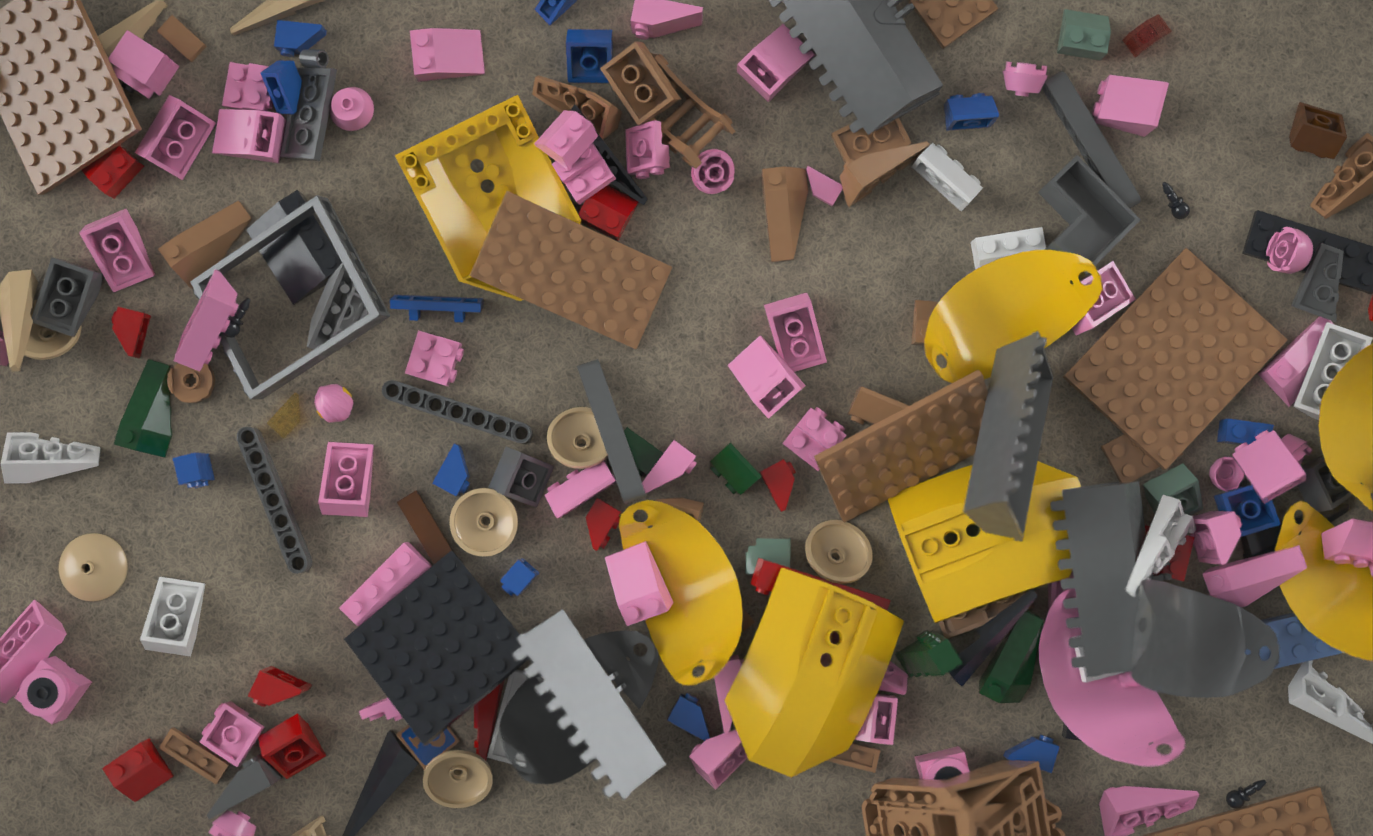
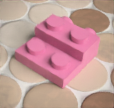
(246, 88)
(645, 150)
(586, 175)
(434, 358)
(813, 436)
(380, 708)
(231, 733)

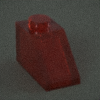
(1146, 35)

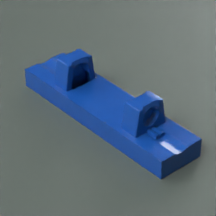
(435, 303)

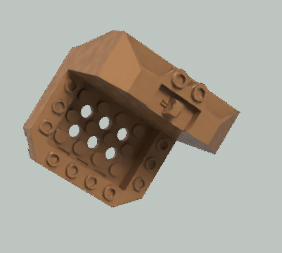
(988, 801)

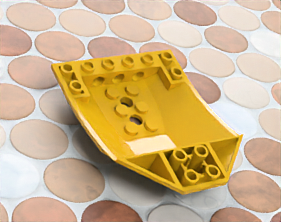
(453, 193)
(983, 566)
(783, 699)

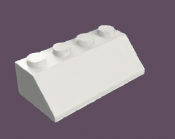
(1333, 351)

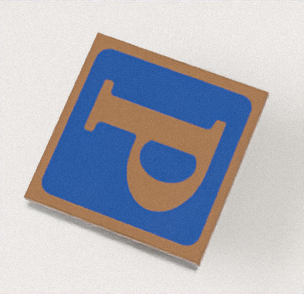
(423, 753)

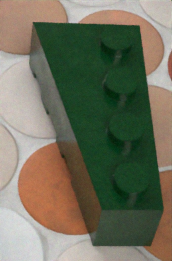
(928, 655)

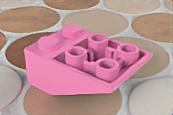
(773, 62)
(249, 134)
(765, 377)
(880, 721)

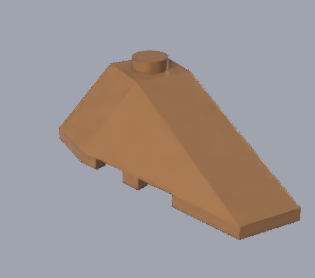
(205, 243)

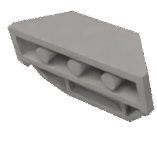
(336, 310)

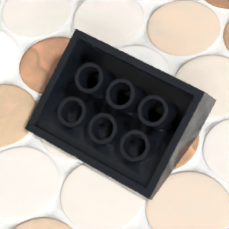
(301, 256)

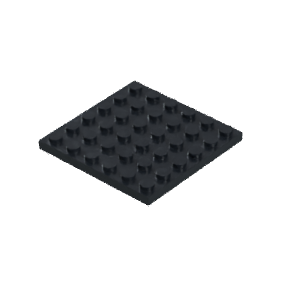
(437, 647)

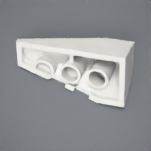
(35, 459)

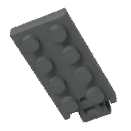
(307, 126)

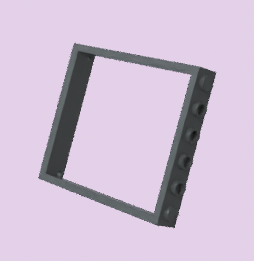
(353, 266)

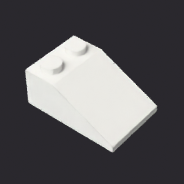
(173, 617)

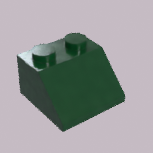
(734, 469)

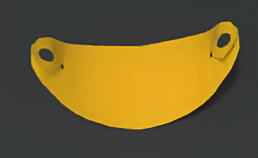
(1006, 304)
(1348, 426)
(702, 584)
(1327, 596)

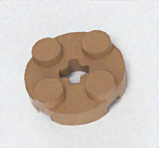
(183, 391)

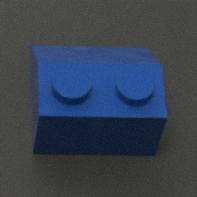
(586, 53)
(970, 112)
(1250, 509)

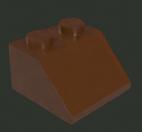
(1317, 131)

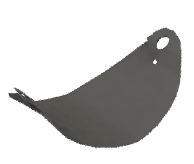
(533, 730)

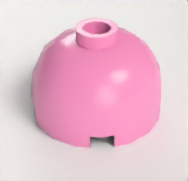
(1289, 251)

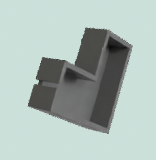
(1090, 208)

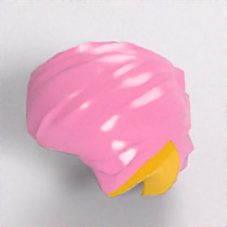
(333, 403)

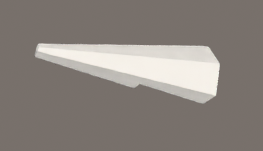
(1165, 533)
(1318, 697)

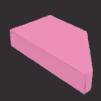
(823, 186)

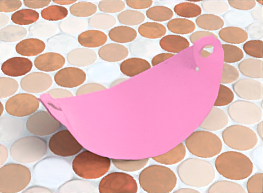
(1102, 712)

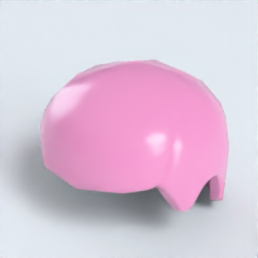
(1226, 474)

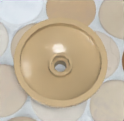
(45, 348)
(570, 430)
(468, 524)
(844, 543)
(106, 564)
(457, 779)

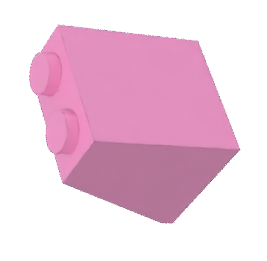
(1130, 104)
(1269, 466)

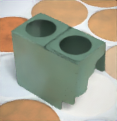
(768, 549)

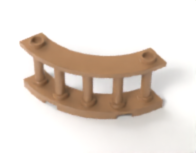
(678, 143)

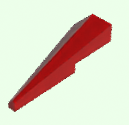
(484, 720)

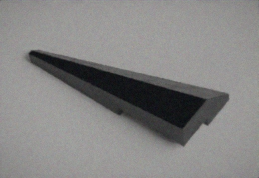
(623, 180)
(1266, 540)
(990, 636)
(388, 772)

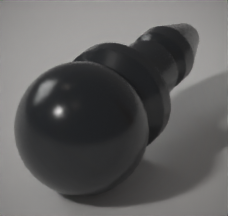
(1179, 208)
(235, 321)
(1237, 798)

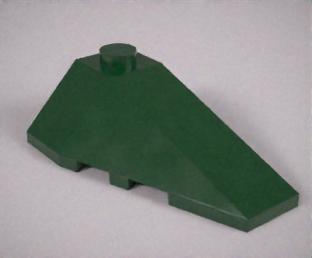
(148, 414)
(1013, 664)

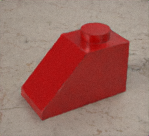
(130, 329)
(779, 482)

